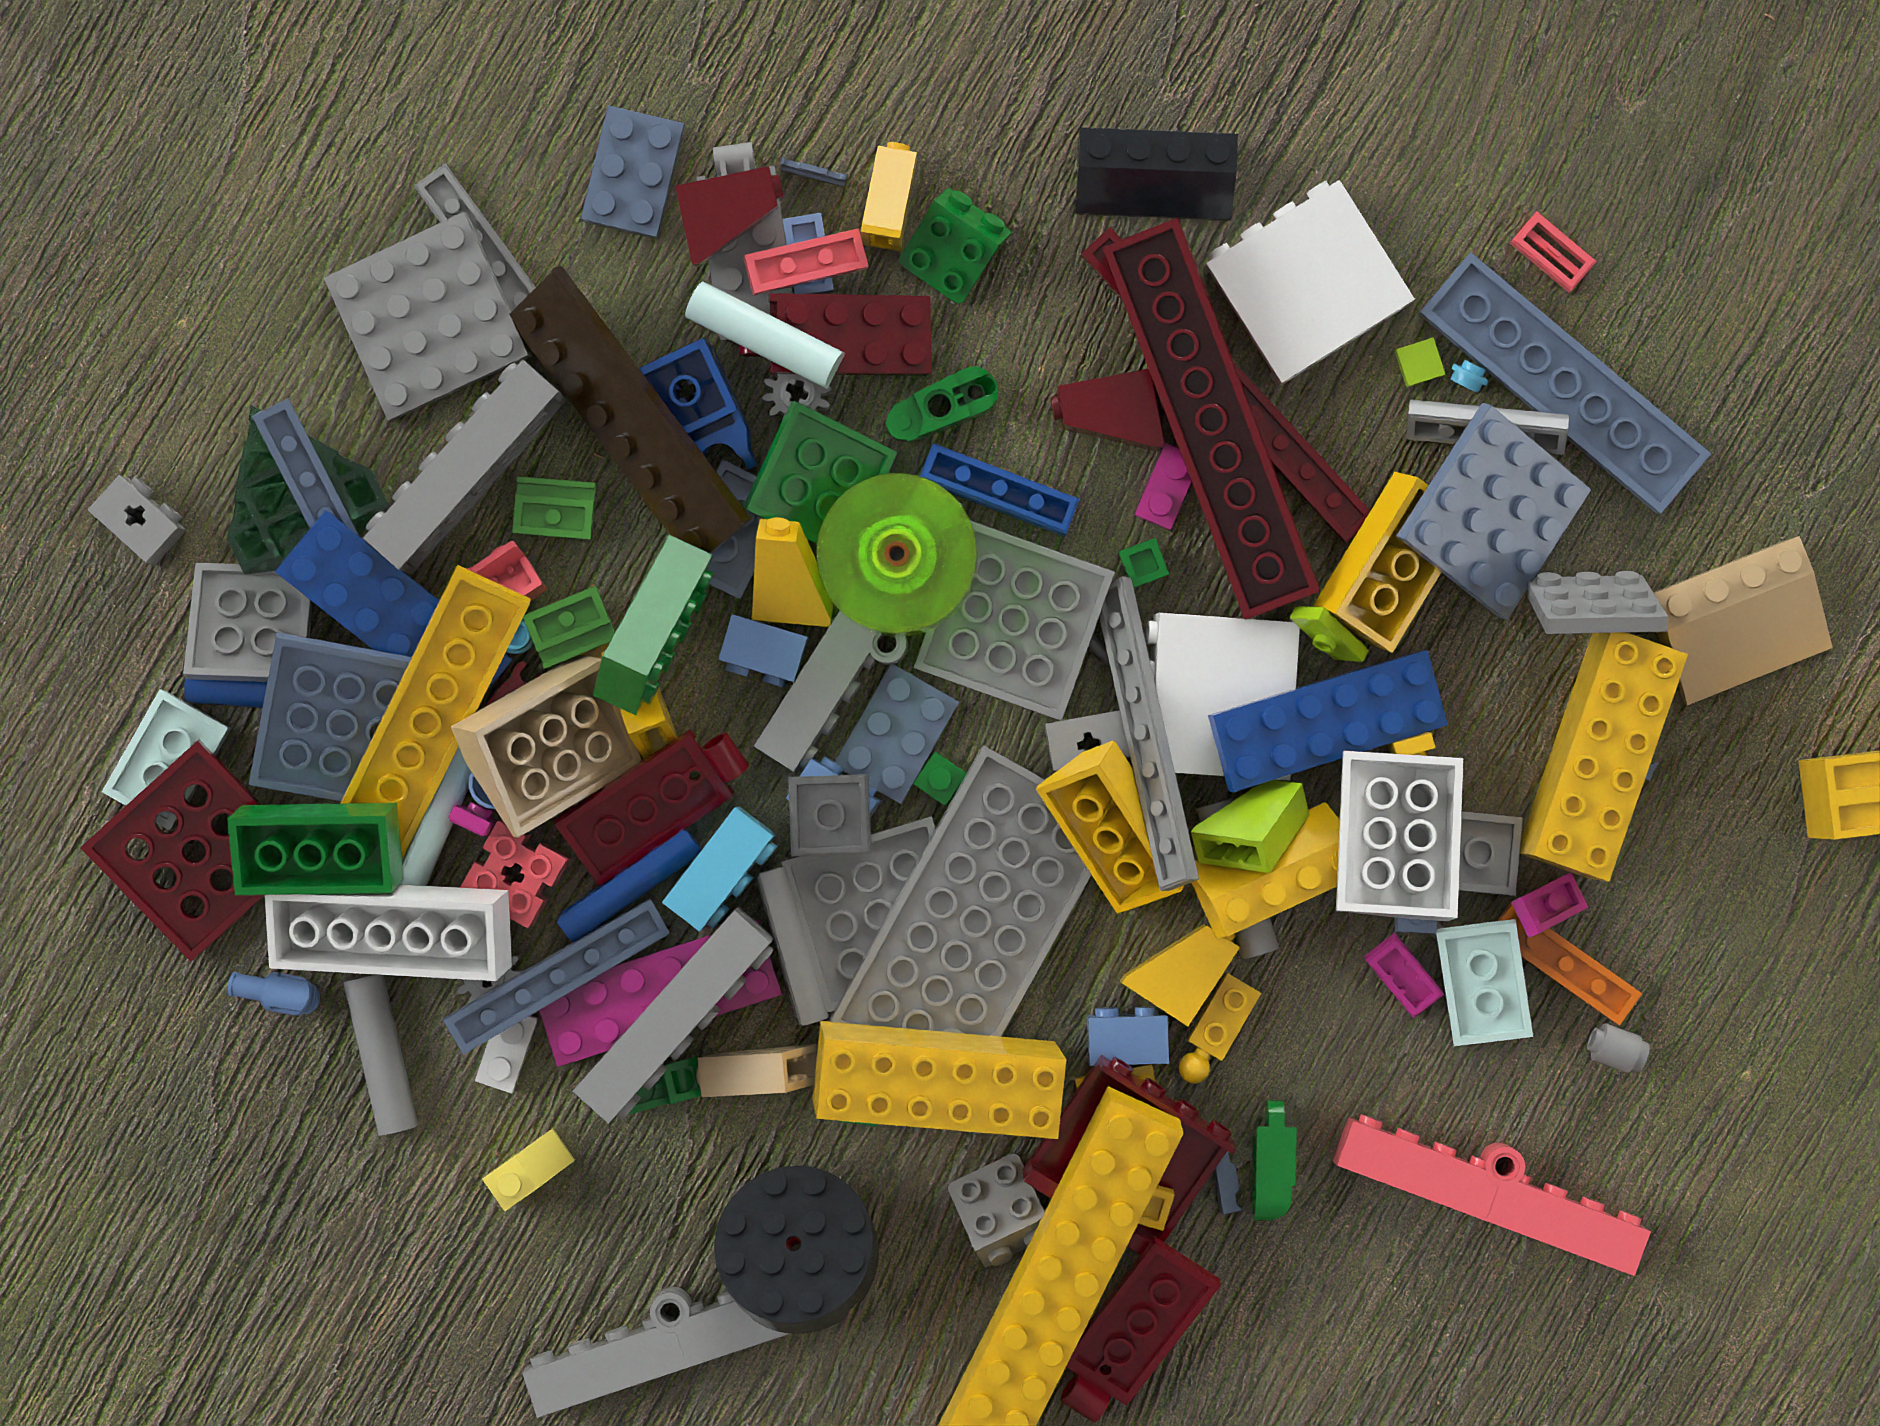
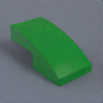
(674, 1086)

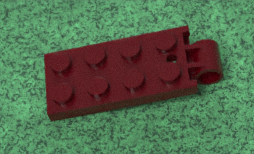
(872, 330)
(651, 803)
(1136, 1328)

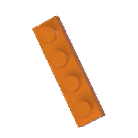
(1576, 971)

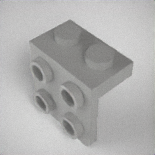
(997, 1209)

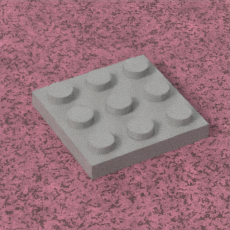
(1596, 603)
(237, 622)

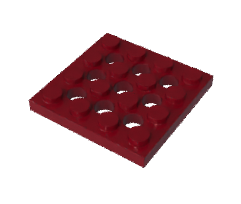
(137, 876)

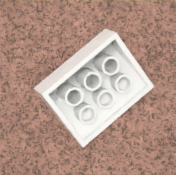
(1400, 835)

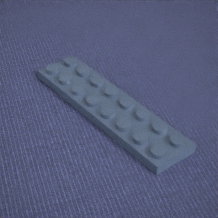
(1562, 377)

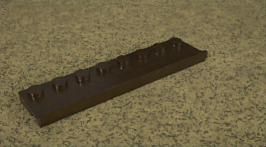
(627, 414)

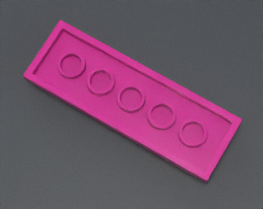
(606, 1006)

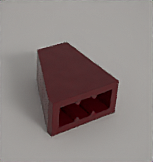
(725, 208)
(1112, 409)

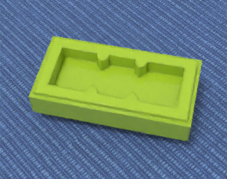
(1329, 633)

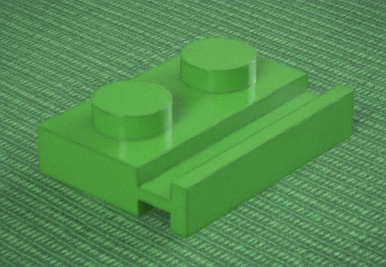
(554, 508)
(570, 627)

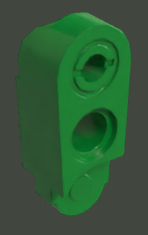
(913, 421)
(1273, 1165)

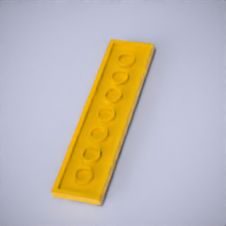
(435, 692)

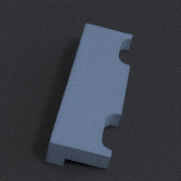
(813, 172)
(1226, 1185)

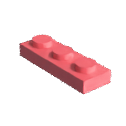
(805, 262)

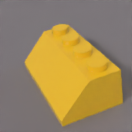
(1104, 821)
(1242, 897)

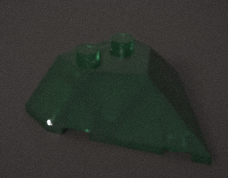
(267, 515)

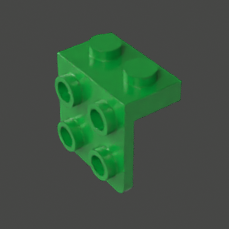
(953, 245)

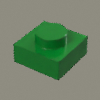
(1143, 562)
(939, 778)

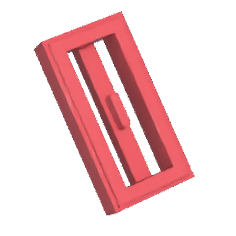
(1542, 263)

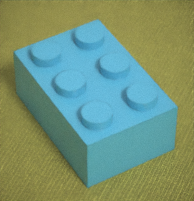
(721, 870)

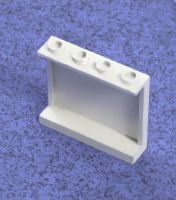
(1308, 281)
(1210, 667)

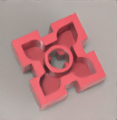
(538, 865)

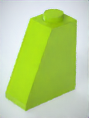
(1253, 828)

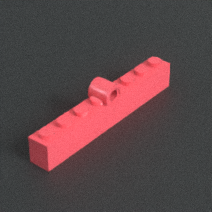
(1491, 1195)

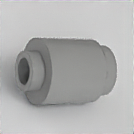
(1618, 1048)

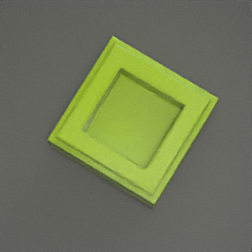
(1419, 362)

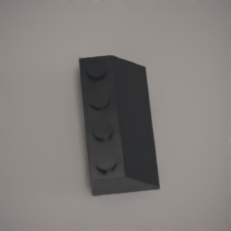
(1156, 173)

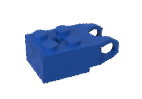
(714, 412)

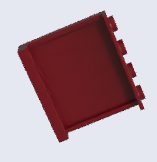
(1188, 1170)

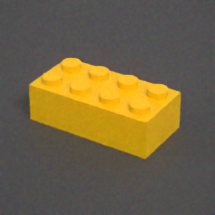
(1380, 576)

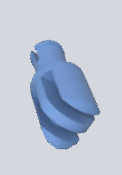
(276, 992)

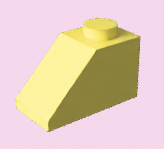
(528, 1169)

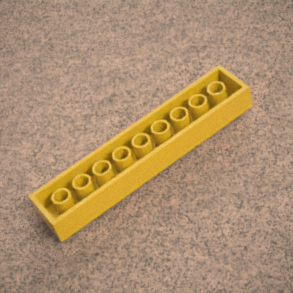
(1066, 1264)

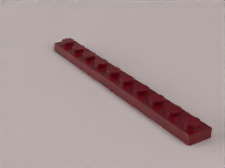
(1286, 446)

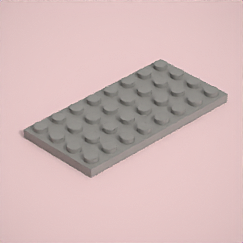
(971, 911)

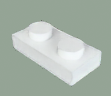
(506, 1055)

